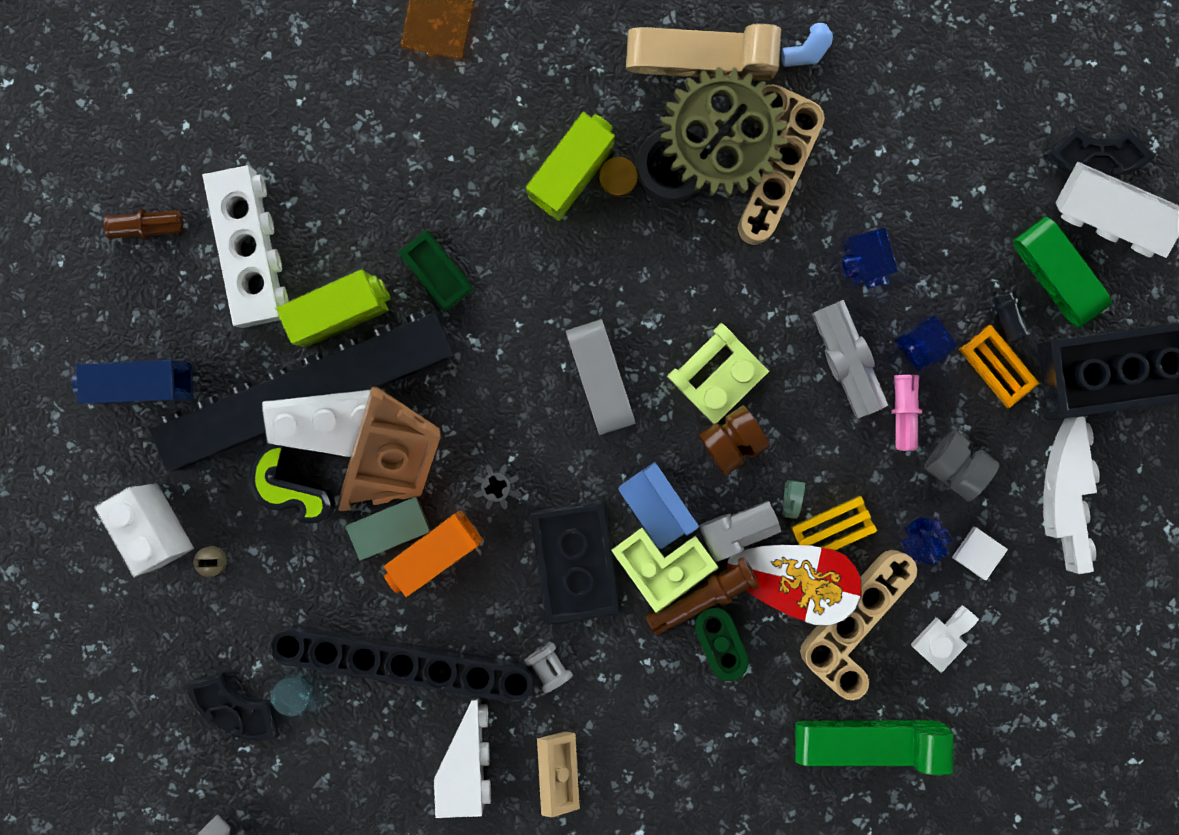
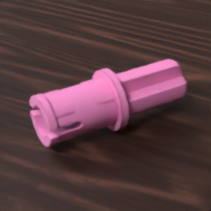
(906, 411)

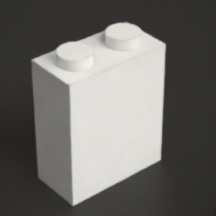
(144, 528)

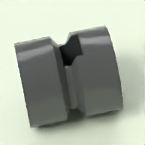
(965, 468)

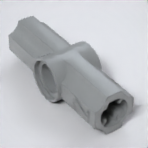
(850, 359)

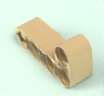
(692, 51)
(784, 175)
(864, 620)

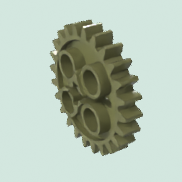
(749, 153)

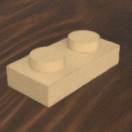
(558, 774)

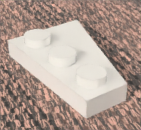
(316, 422)

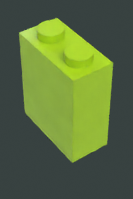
(571, 165)
(334, 308)

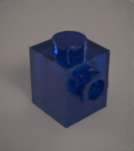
(869, 258)

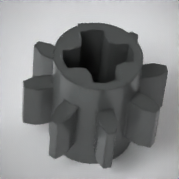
(493, 497)

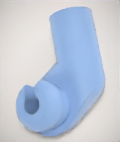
(812, 50)

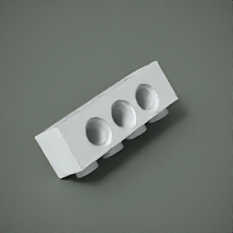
(223, 192)

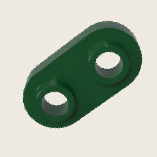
(721, 642)

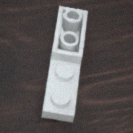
(1067, 478)

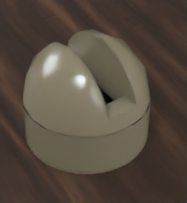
(208, 553)

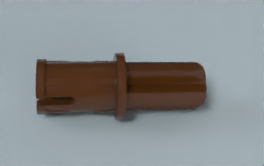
(143, 224)

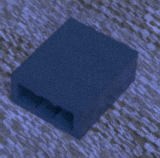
(133, 382)

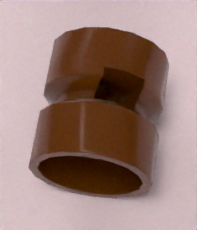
(734, 440)

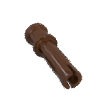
(717, 590)

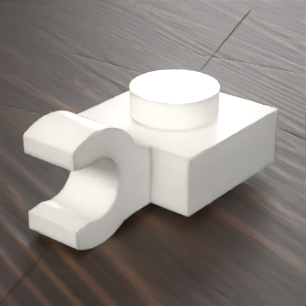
(941, 642)

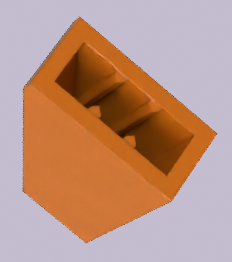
(432, 554)

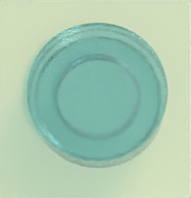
(291, 695)

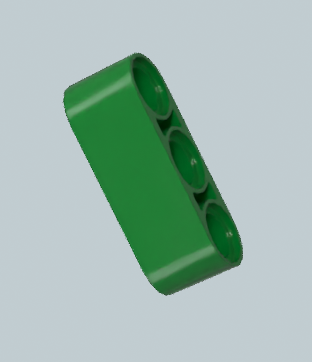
(1062, 272)

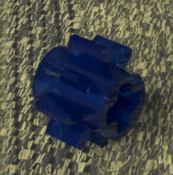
(926, 540)

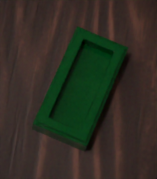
(435, 271)

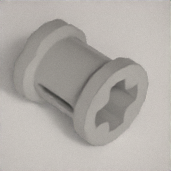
(548, 668)

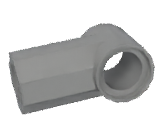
(730, 534)

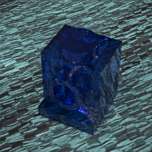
(926, 342)

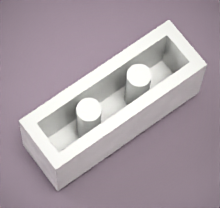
(1119, 211)

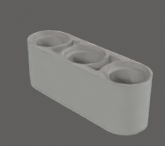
(600, 377)

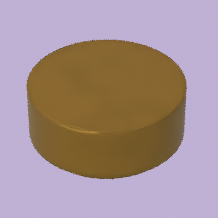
(618, 176)

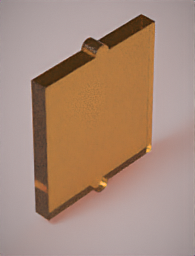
(437, 27)

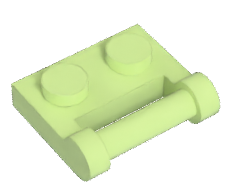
(727, 383)

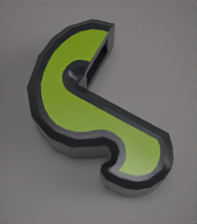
(281, 493)

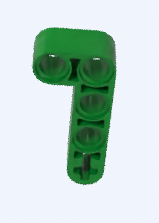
(876, 743)

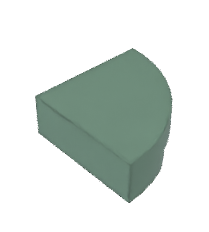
(793, 499)

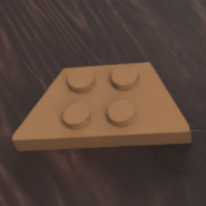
(389, 453)

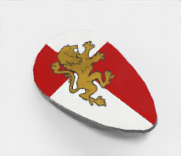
(805, 581)

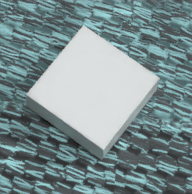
(979, 553)

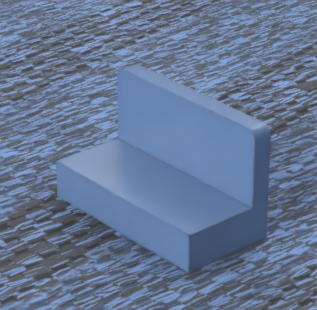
(657, 506)

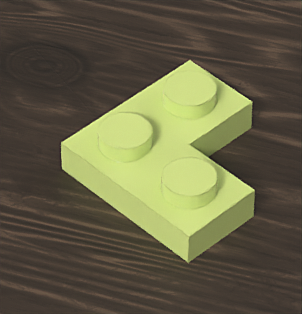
(663, 578)

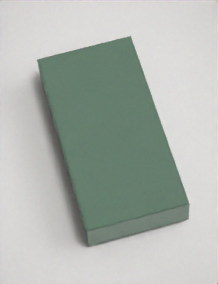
(388, 528)

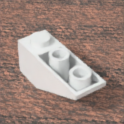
(460, 778)

